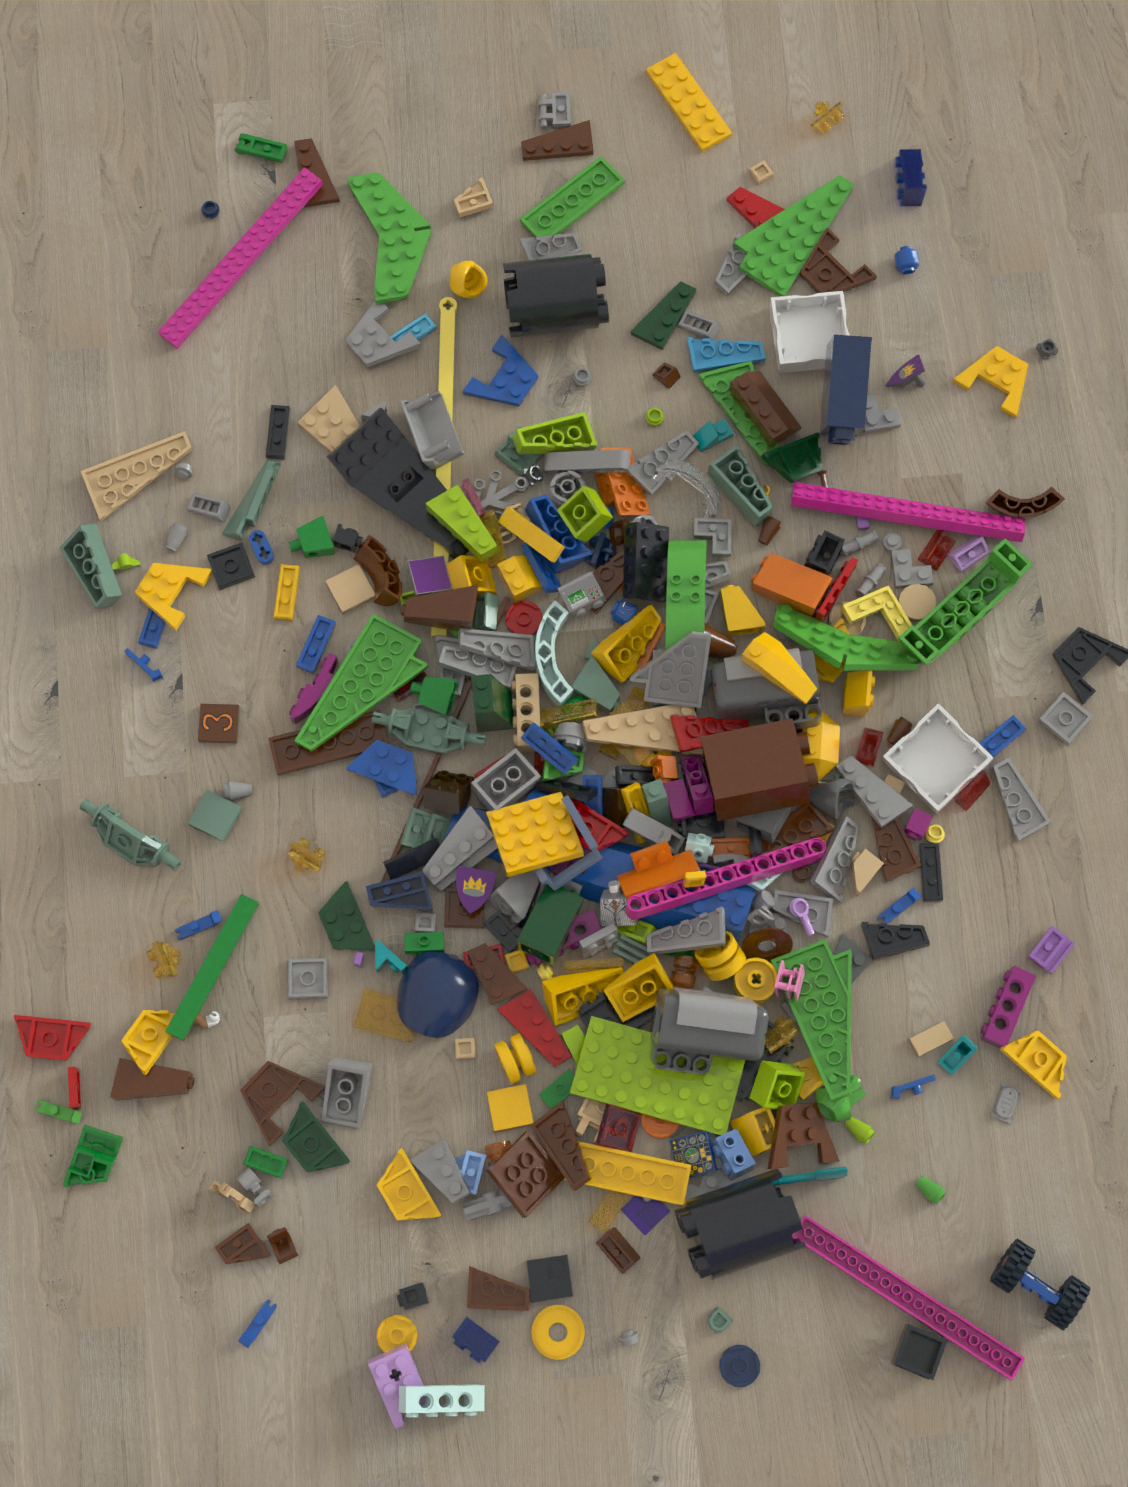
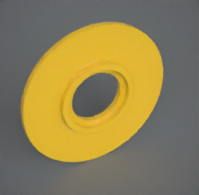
(575, 1332)

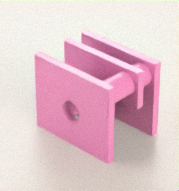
(789, 987)

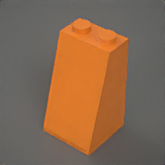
(791, 584)

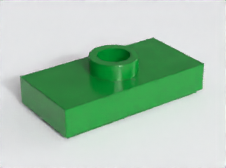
(424, 942)
(558, 1090)
(265, 1162)

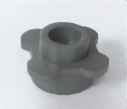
(1047, 344)
(536, 471)

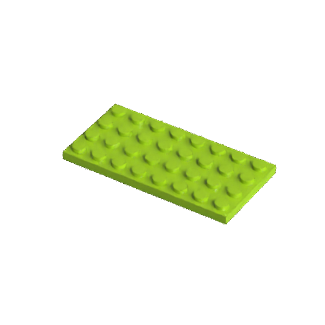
(619, 1072)

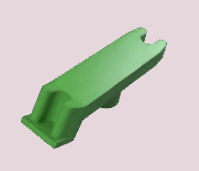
(59, 1112)

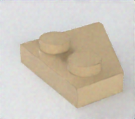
(473, 200)

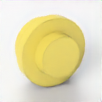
(935, 834)
(545, 971)

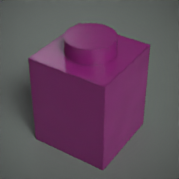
(917, 824)

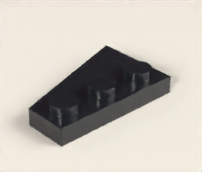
(889, 940)

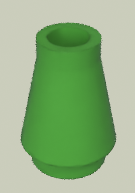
(931, 1190)

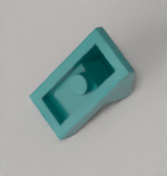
(713, 434)
(384, 955)
(957, 1054)

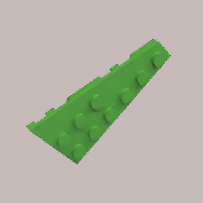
(718, 385)

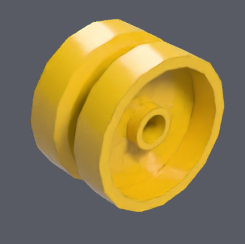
(721, 961)
(761, 971)
(517, 1057)

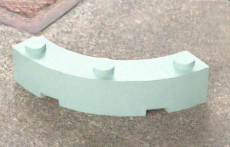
(549, 676)

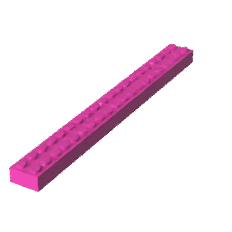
(240, 258)
(908, 512)
(909, 1298)

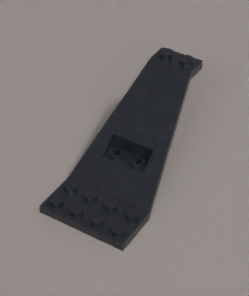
(378, 459)

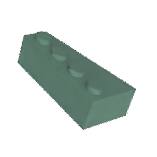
(740, 485)
(91, 565)

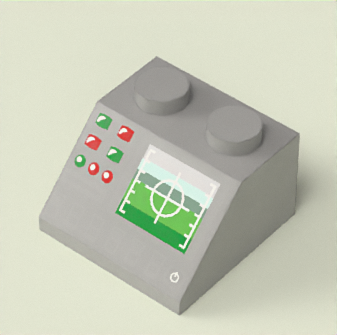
(582, 595)

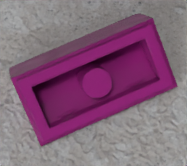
(678, 800)

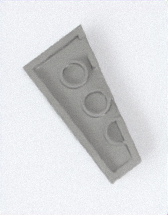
(675, 449)
(501, 646)
(876, 796)
(1020, 803)
(460, 844)

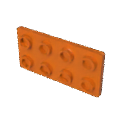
(622, 491)
(656, 868)

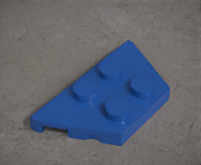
(387, 766)

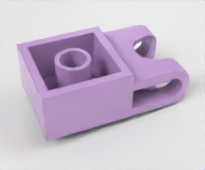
(388, 1385)

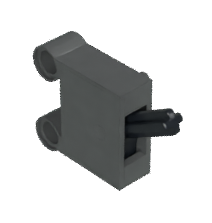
(761, 826)

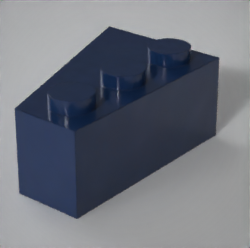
(402, 892)

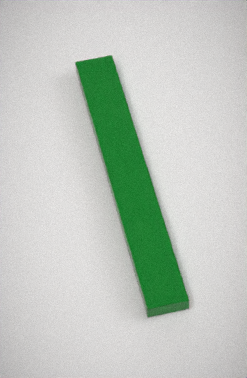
(212, 967)

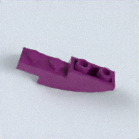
(310, 695)

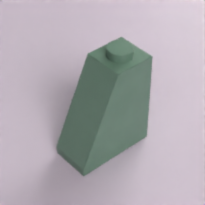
(594, 683)
(657, 802)

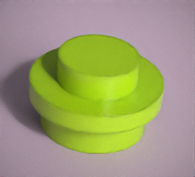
(654, 417)

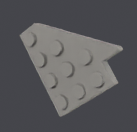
(678, 672)

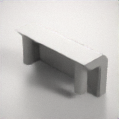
(432, 429)

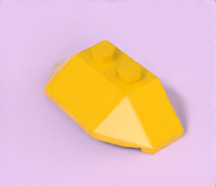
(823, 745)

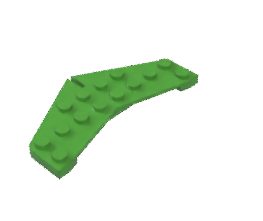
(400, 231)
(836, 645)

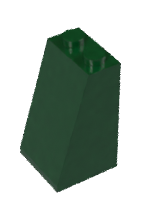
(492, 704)
(550, 923)

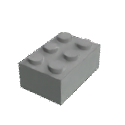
(505, 781)

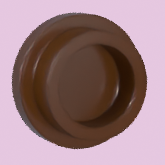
(802, 873)

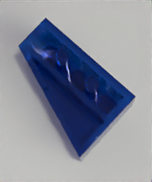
(910, 177)

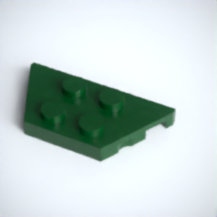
(796, 459)
(345, 922)
(312, 1143)

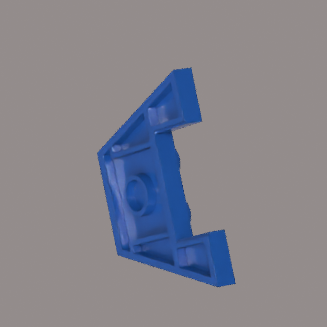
(511, 381)

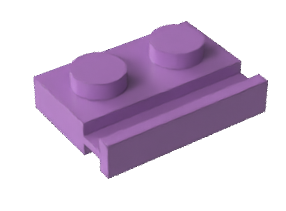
(1051, 950)

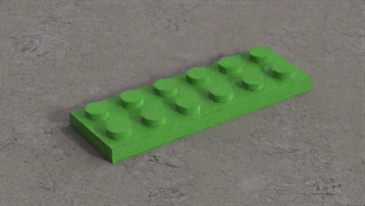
(573, 199)

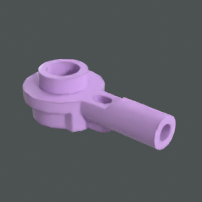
(800, 908)

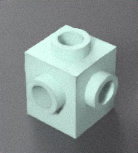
(700, 847)

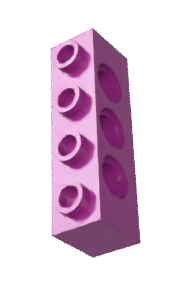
(586, 920)
(1024, 982)

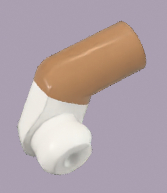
(207, 1021)

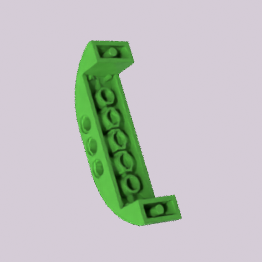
(685, 589)
(967, 604)

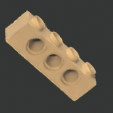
(525, 684)

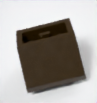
(447, 792)

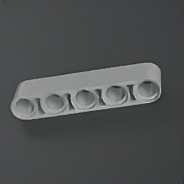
(587, 461)

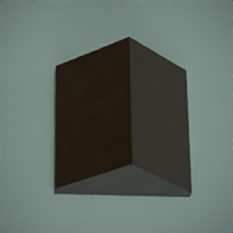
(614, 805)

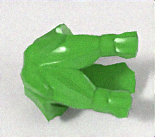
(840, 1109)

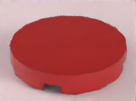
(523, 618)

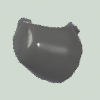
(826, 795)

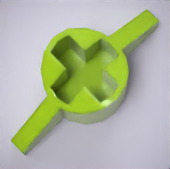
(125, 562)

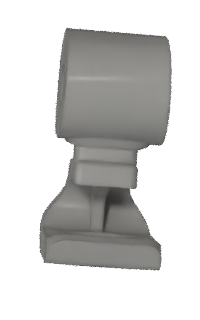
(762, 904)
(250, 1182)

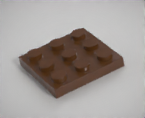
(525, 1174)

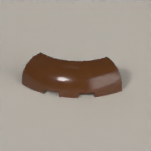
(1025, 507)
(381, 570)

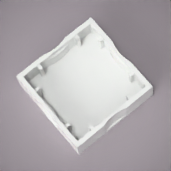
(804, 328)
(937, 759)

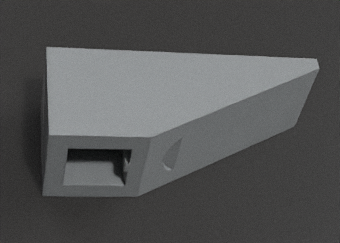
(652, 830)

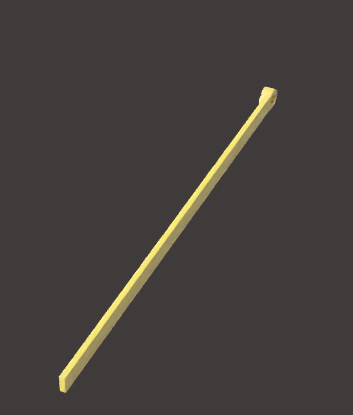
(445, 387)

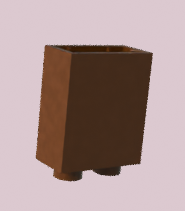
(758, 769)

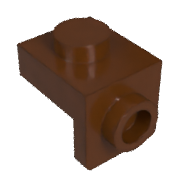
(282, 1245)

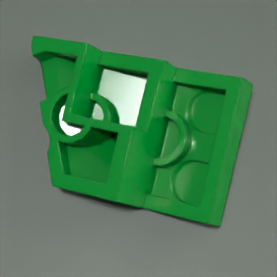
(93, 1157)

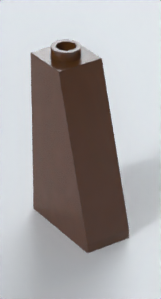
(159, 1081)

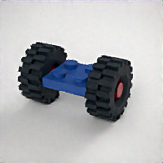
(1063, 1303)

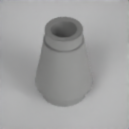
(176, 536)
(236, 790)

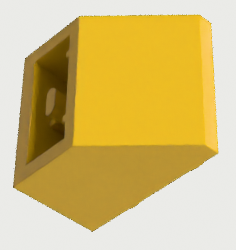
(857, 692)
(756, 1130)

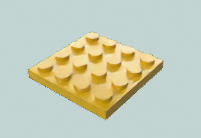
(534, 834)

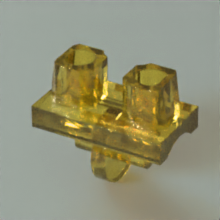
(822, 109)
(304, 857)
(166, 957)
(780, 1034)

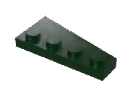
(664, 317)

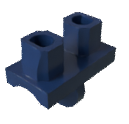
(602, 552)

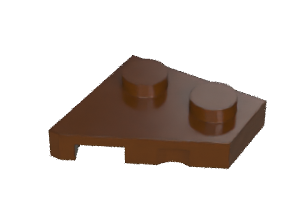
(242, 1246)

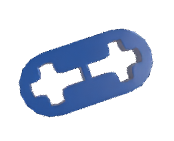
(265, 546)

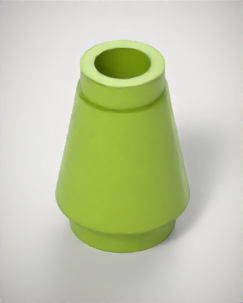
(861, 1130)

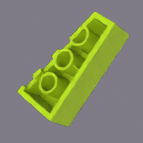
(556, 435)
(460, 518)

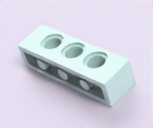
(410, 1396)

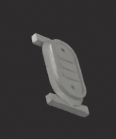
(1006, 1102)

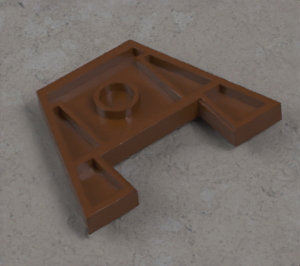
(827, 274)
(270, 1090)
(800, 1126)

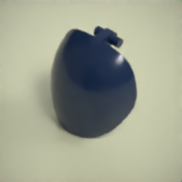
(436, 994)

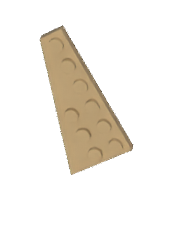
(329, 420)
(124, 476)
(641, 729)

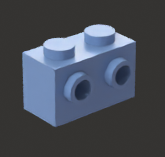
(733, 1154)

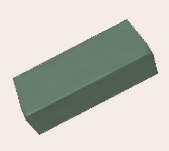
(486, 612)

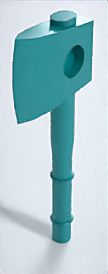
(820, 1175)

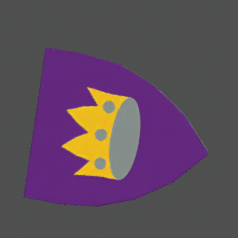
(908, 373)
(474, 886)

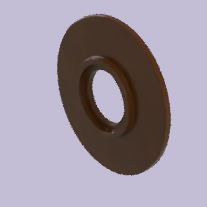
(781, 938)

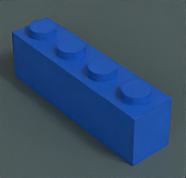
(544, 515)

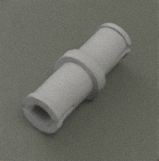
(859, 543)
(870, 580)

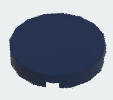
(739, 1366)

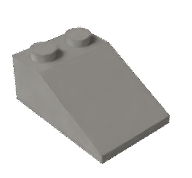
(346, 1091)

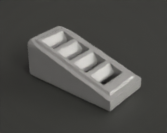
(709, 331)
(220, 509)

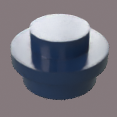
(210, 209)

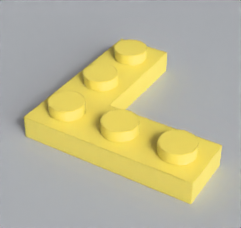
(879, 600)

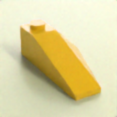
(623, 648)
(777, 665)
(570, 991)

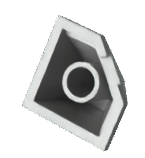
(515, 895)

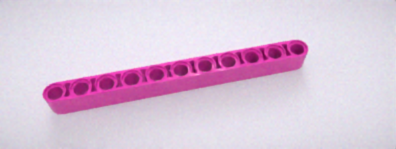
(731, 871)

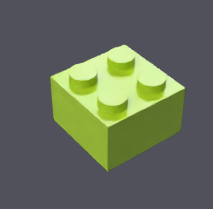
(585, 513)
(777, 1084)

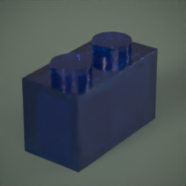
(475, 1339)

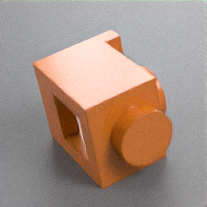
(664, 768)

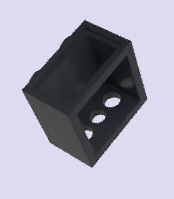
(825, 544)
(919, 1352)

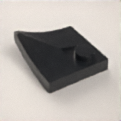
(549, 1278)

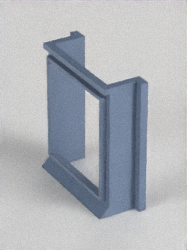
(579, 866)

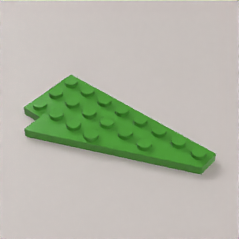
(372, 671)
(824, 1011)

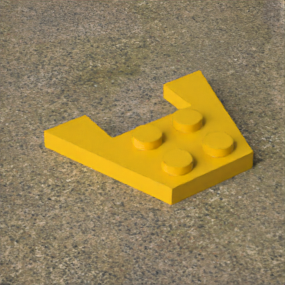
(1001, 371)
(164, 584)

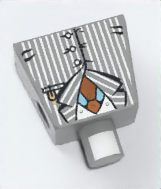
(613, 906)

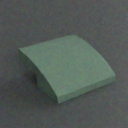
(518, 462)
(215, 815)
(424, 827)

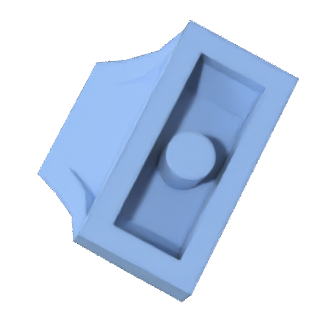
(472, 1167)

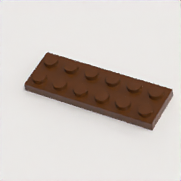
(347, 743)

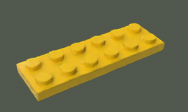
(688, 102)
(636, 1174)

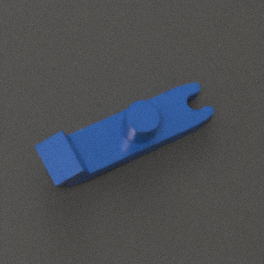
(141, 662)
(899, 906)
(199, 925)
(915, 1085)
(257, 1324)

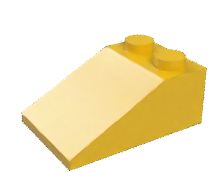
(638, 987)

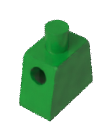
(313, 539)
(436, 693)

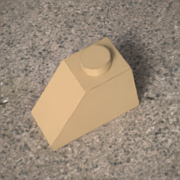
(864, 869)

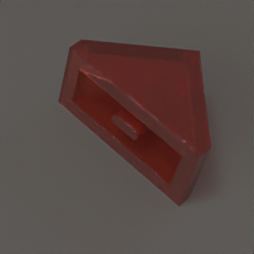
(868, 746)

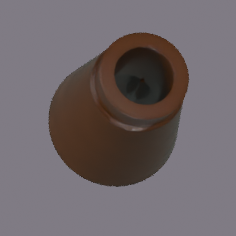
(769, 530)
(900, 729)

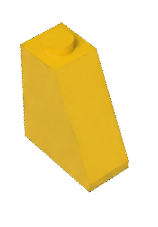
(739, 613)

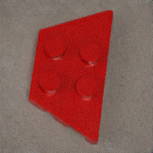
(602, 829)
(50, 1037)

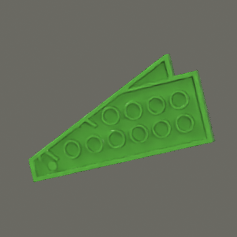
(785, 242)

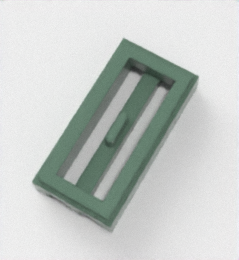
(620, 945)

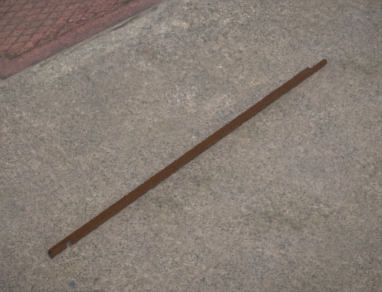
(503, 608)

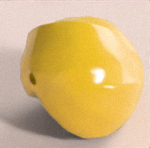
(467, 279)

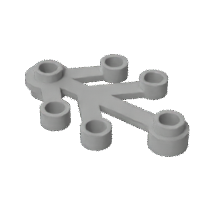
(493, 498)

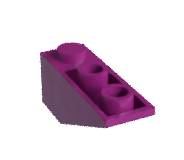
(697, 785)

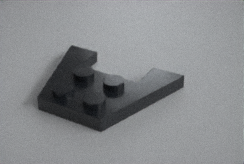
(1080, 654)

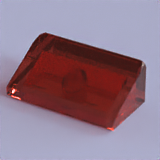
(937, 549)
(973, 791)

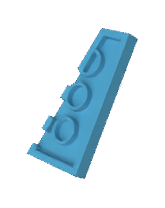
(715, 354)

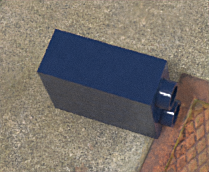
(845, 388)

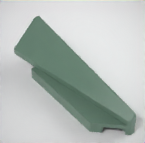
(253, 502)

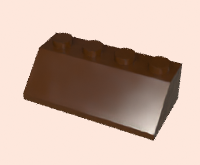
(764, 407)

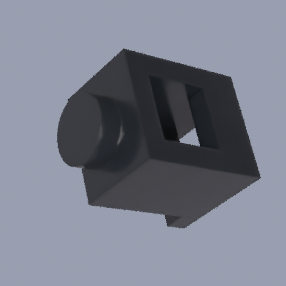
(347, 539)
(421, 1296)

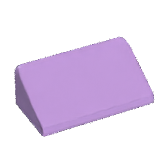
(969, 552)

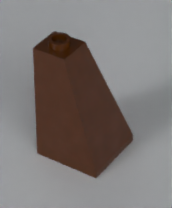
(443, 609)

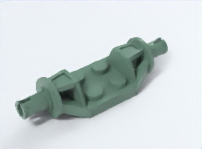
(428, 730)
(126, 839)

